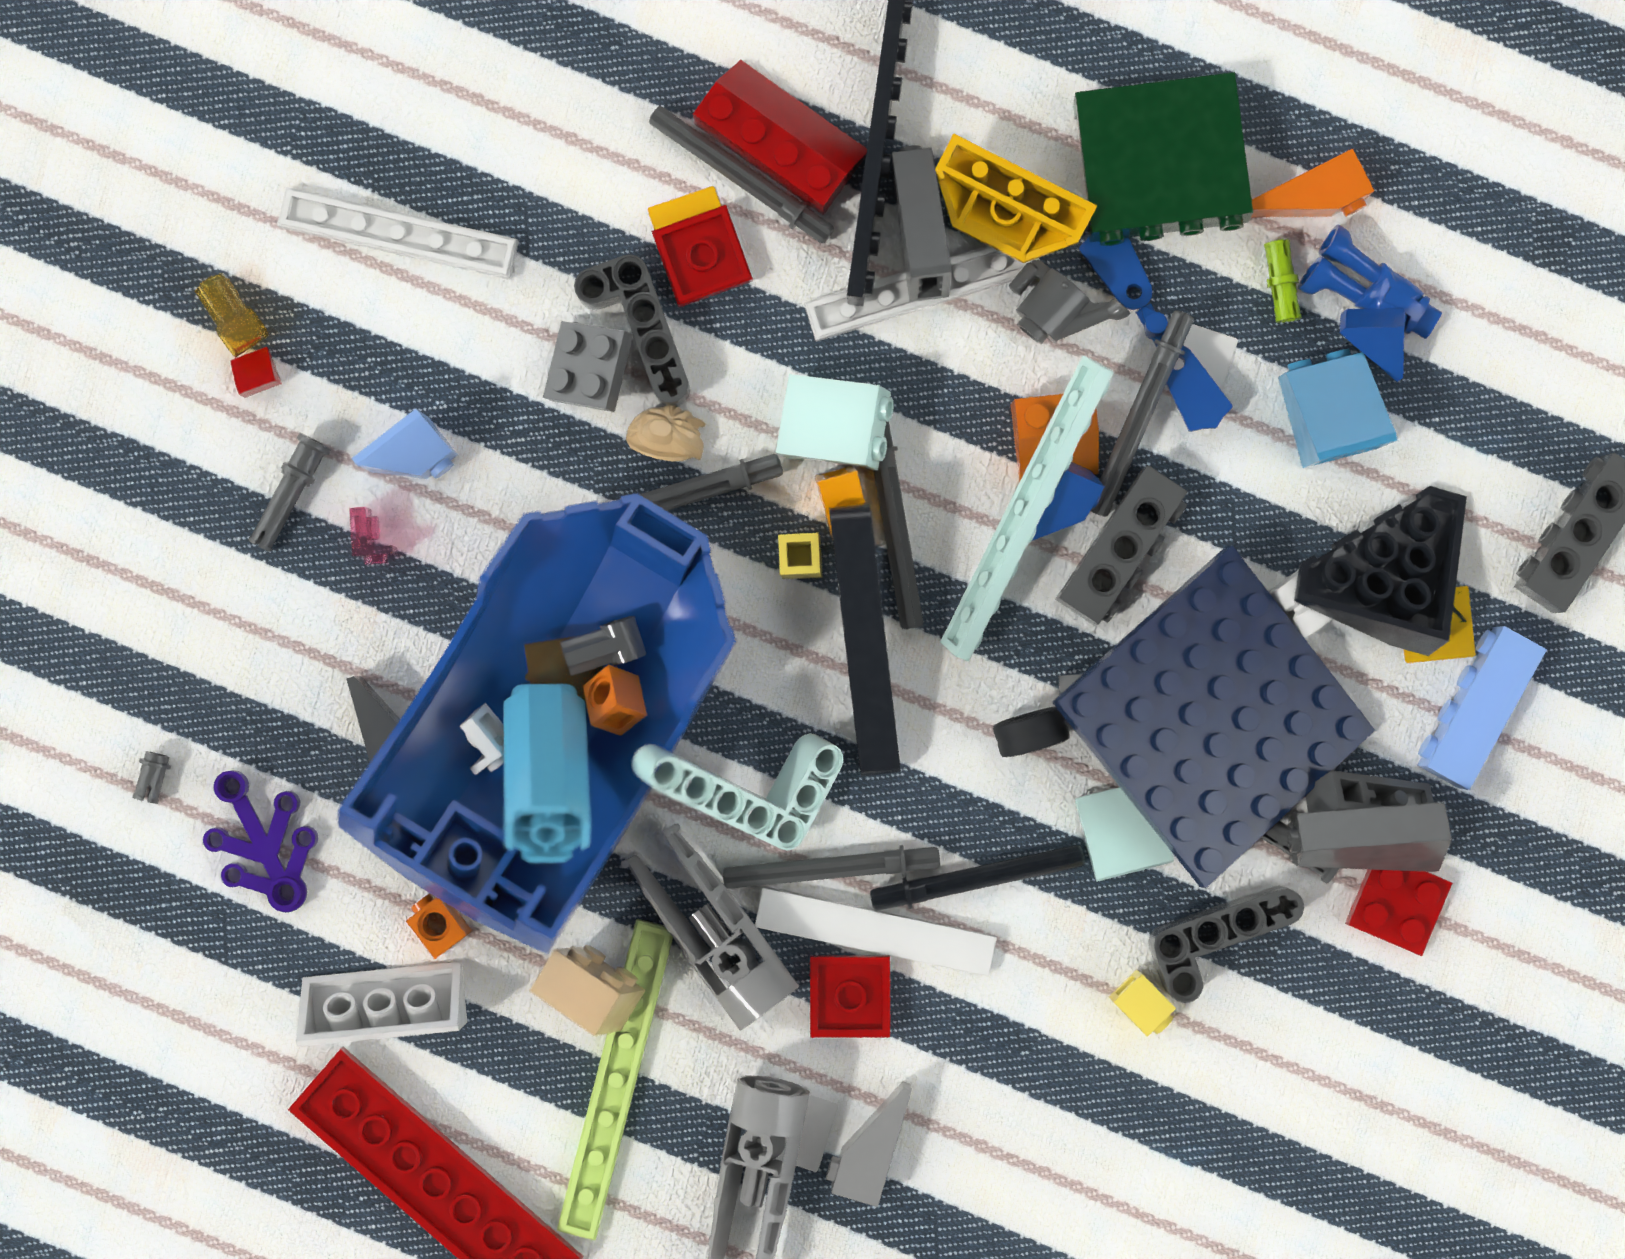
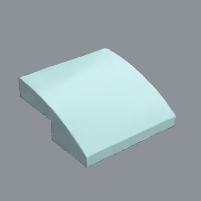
(1118, 835)

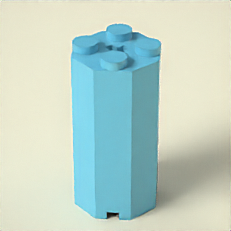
(546, 772)

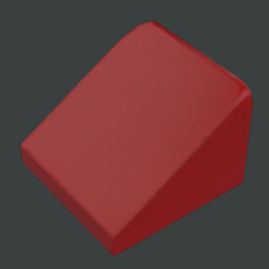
(255, 372)

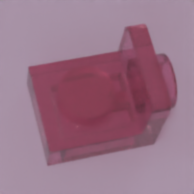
(364, 531)

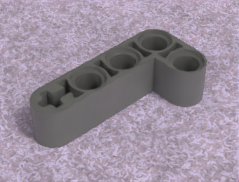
(644, 332)
(1226, 934)

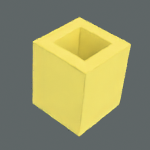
(800, 556)
(1143, 1004)

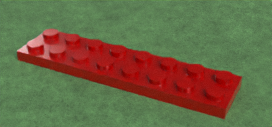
(421, 1167)

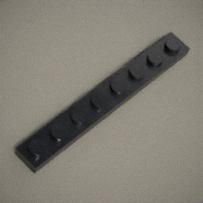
(877, 162)

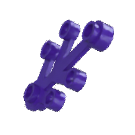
(264, 845)

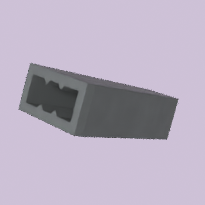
(921, 224)
(1373, 838)

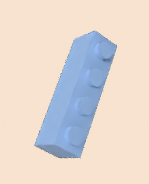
(1481, 706)

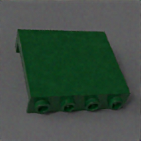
(1164, 158)

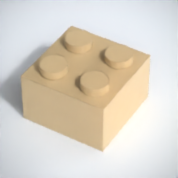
(588, 989)

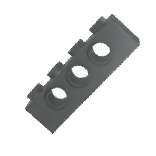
(1148, 489)
(1580, 558)

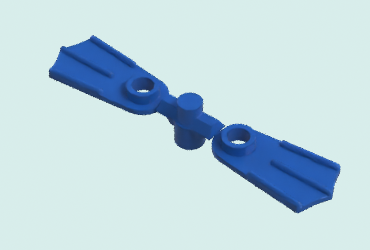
(1191, 387)

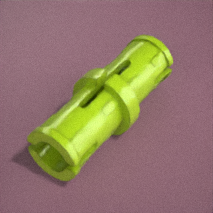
(1282, 281)

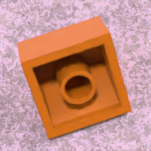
(1030, 421)

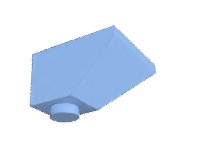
(409, 449)

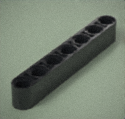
(865, 639)

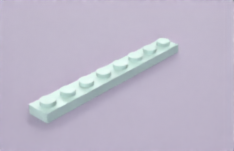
(1026, 507)

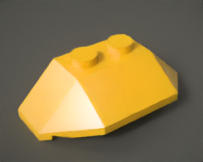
(1007, 203)

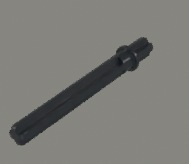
(975, 878)

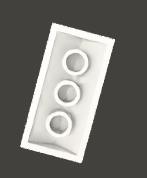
(381, 1004)

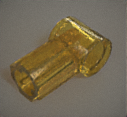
(236, 323)

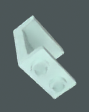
(834, 421)

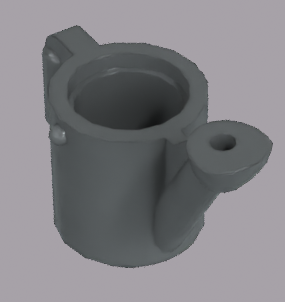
(1057, 305)

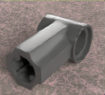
(613, 643)

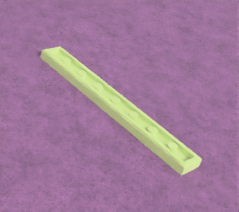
(614, 1088)

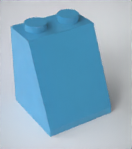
(1335, 408)

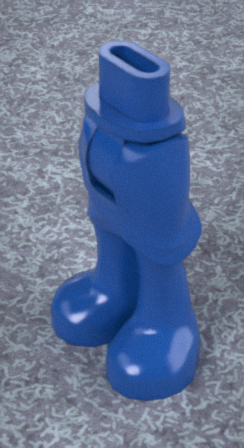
(1387, 286)

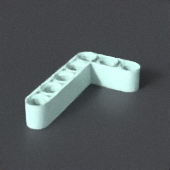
(780, 807)

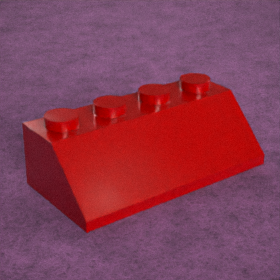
(779, 135)

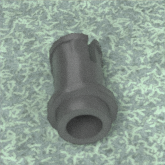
(151, 773)

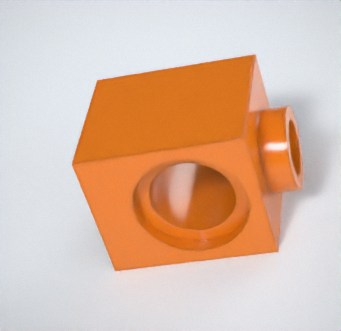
(614, 700)
(437, 942)

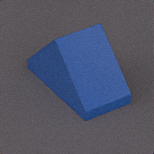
(1377, 335)

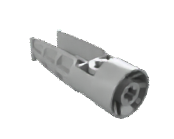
(753, 986)
(768, 1111)

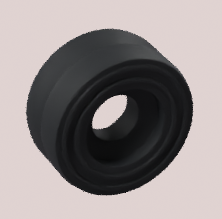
(1031, 732)

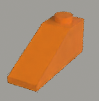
(1319, 192)

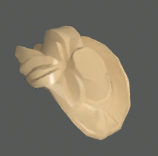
(666, 434)

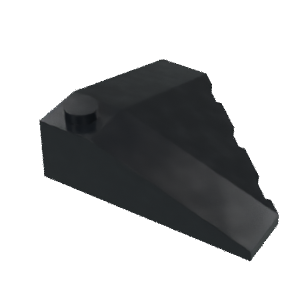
(1393, 576)

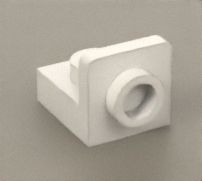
(486, 734)

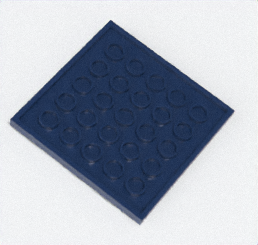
(1214, 716)

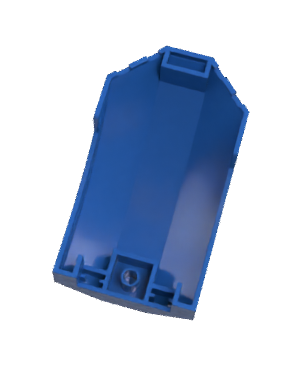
(546, 582)

